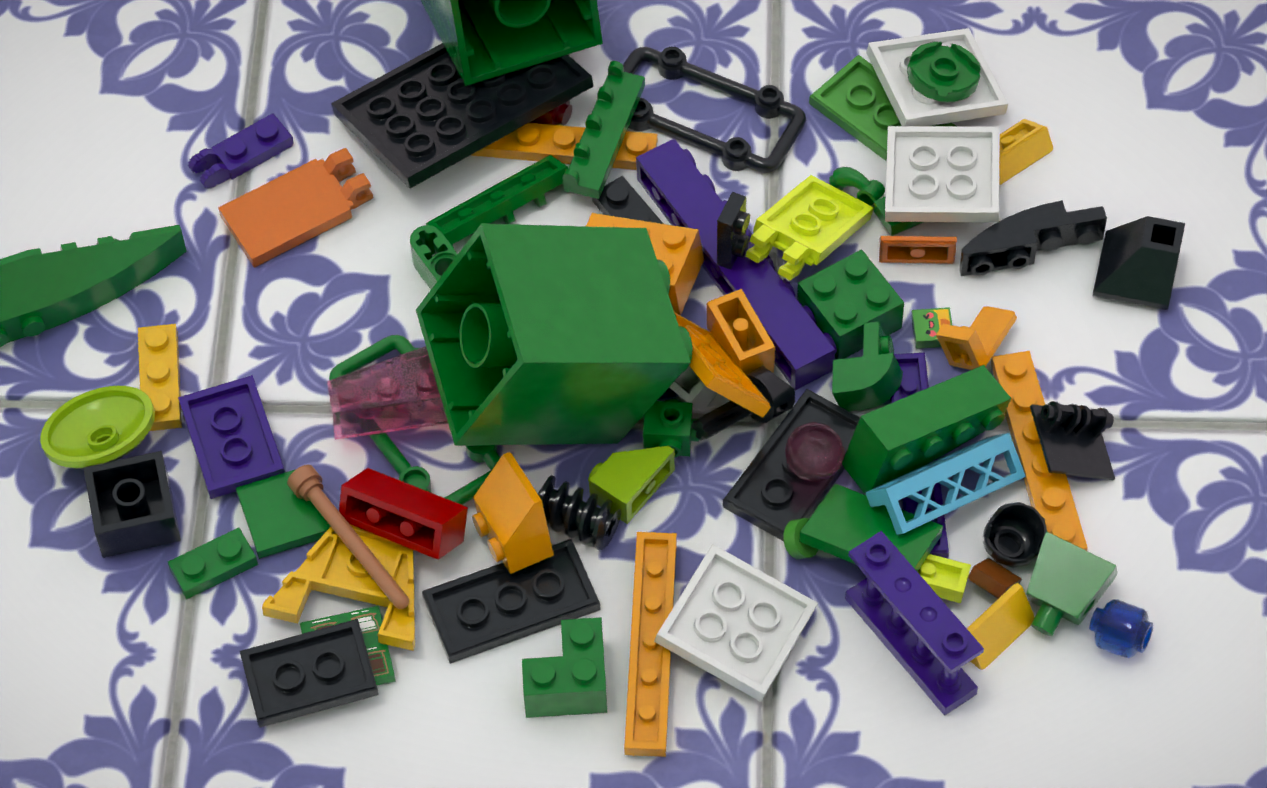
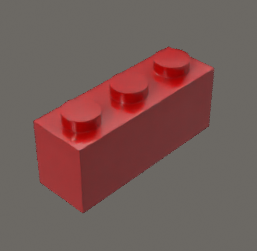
(403, 513)

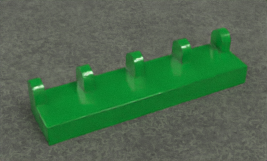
(604, 132)
(501, 199)

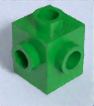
(670, 425)

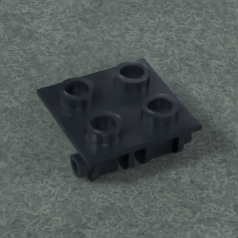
(1074, 439)

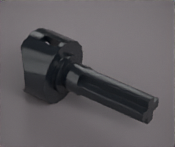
(776, 391)

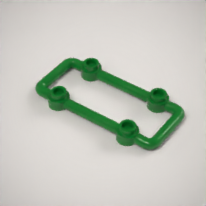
(410, 474)

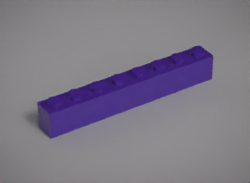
(692, 202)

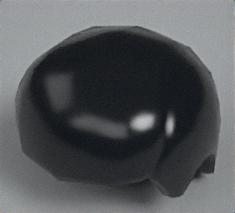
(1014, 534)

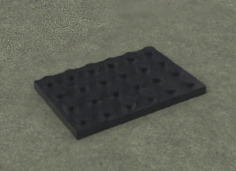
(428, 119)

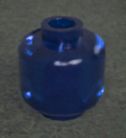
(1121, 628)

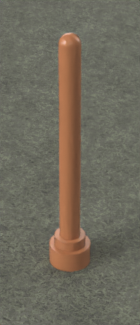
(307, 484)

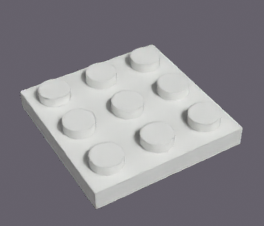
(912, 108)
(942, 174)
(736, 622)

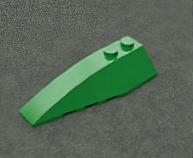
(65, 284)

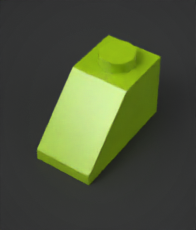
(631, 478)

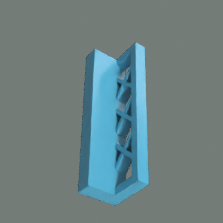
(938, 472)

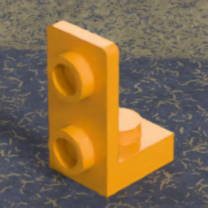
(976, 345)

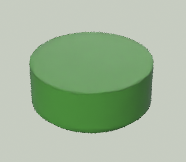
(791, 540)

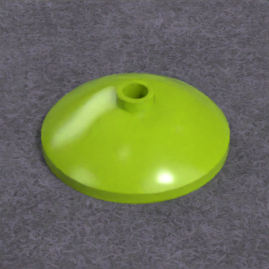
(97, 427)

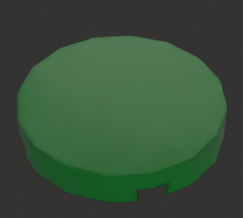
(943, 72)

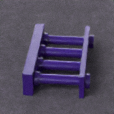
(913, 623)

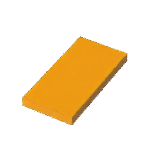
(720, 371)

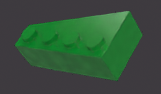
(923, 427)

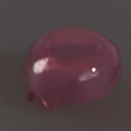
(814, 452)

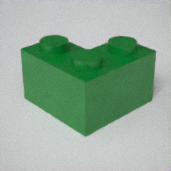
(572, 681)

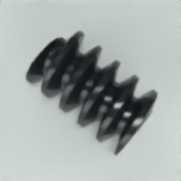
(578, 516)

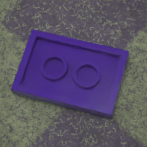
(231, 436)

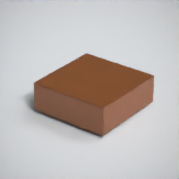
(993, 577)

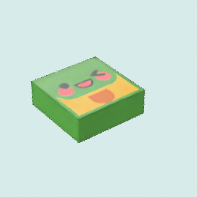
(927, 324)

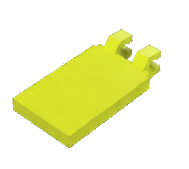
(807, 225)

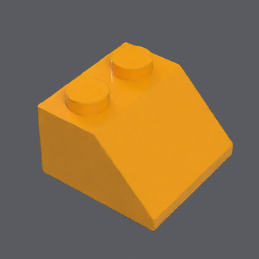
(512, 517)

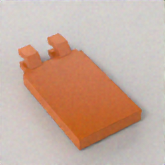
(295, 206)

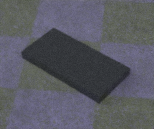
(768, 490)
(503, 607)

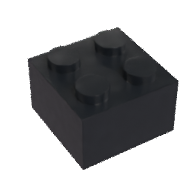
(131, 504)

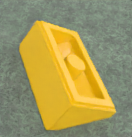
(1022, 147)
(1001, 624)

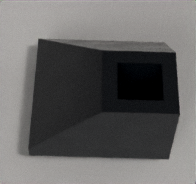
(1140, 262)

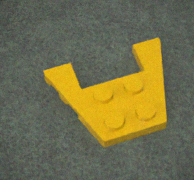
(336, 571)

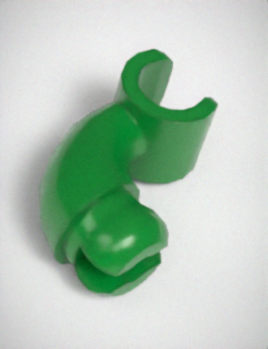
(849, 177)

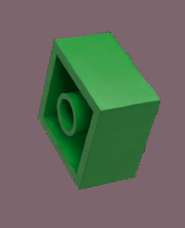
(848, 297)

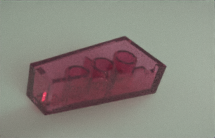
(386, 397)

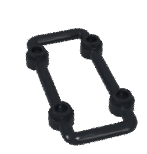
(735, 152)

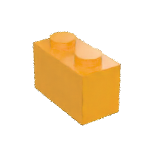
(740, 332)

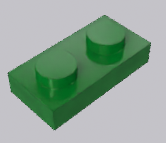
(212, 563)

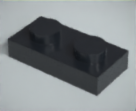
(623, 201)
(731, 231)

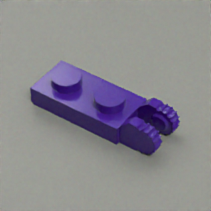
(241, 151)

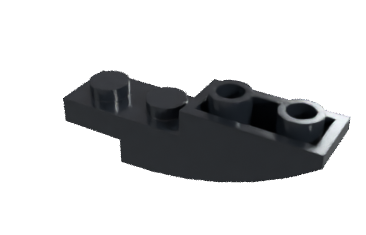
(1017, 238)

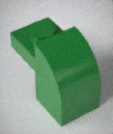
(868, 379)

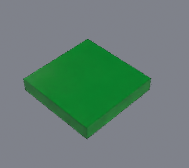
(278, 516)

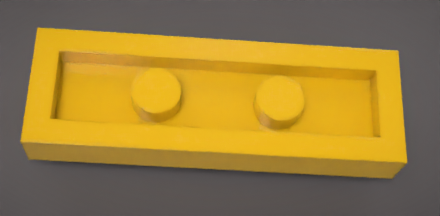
(160, 373)

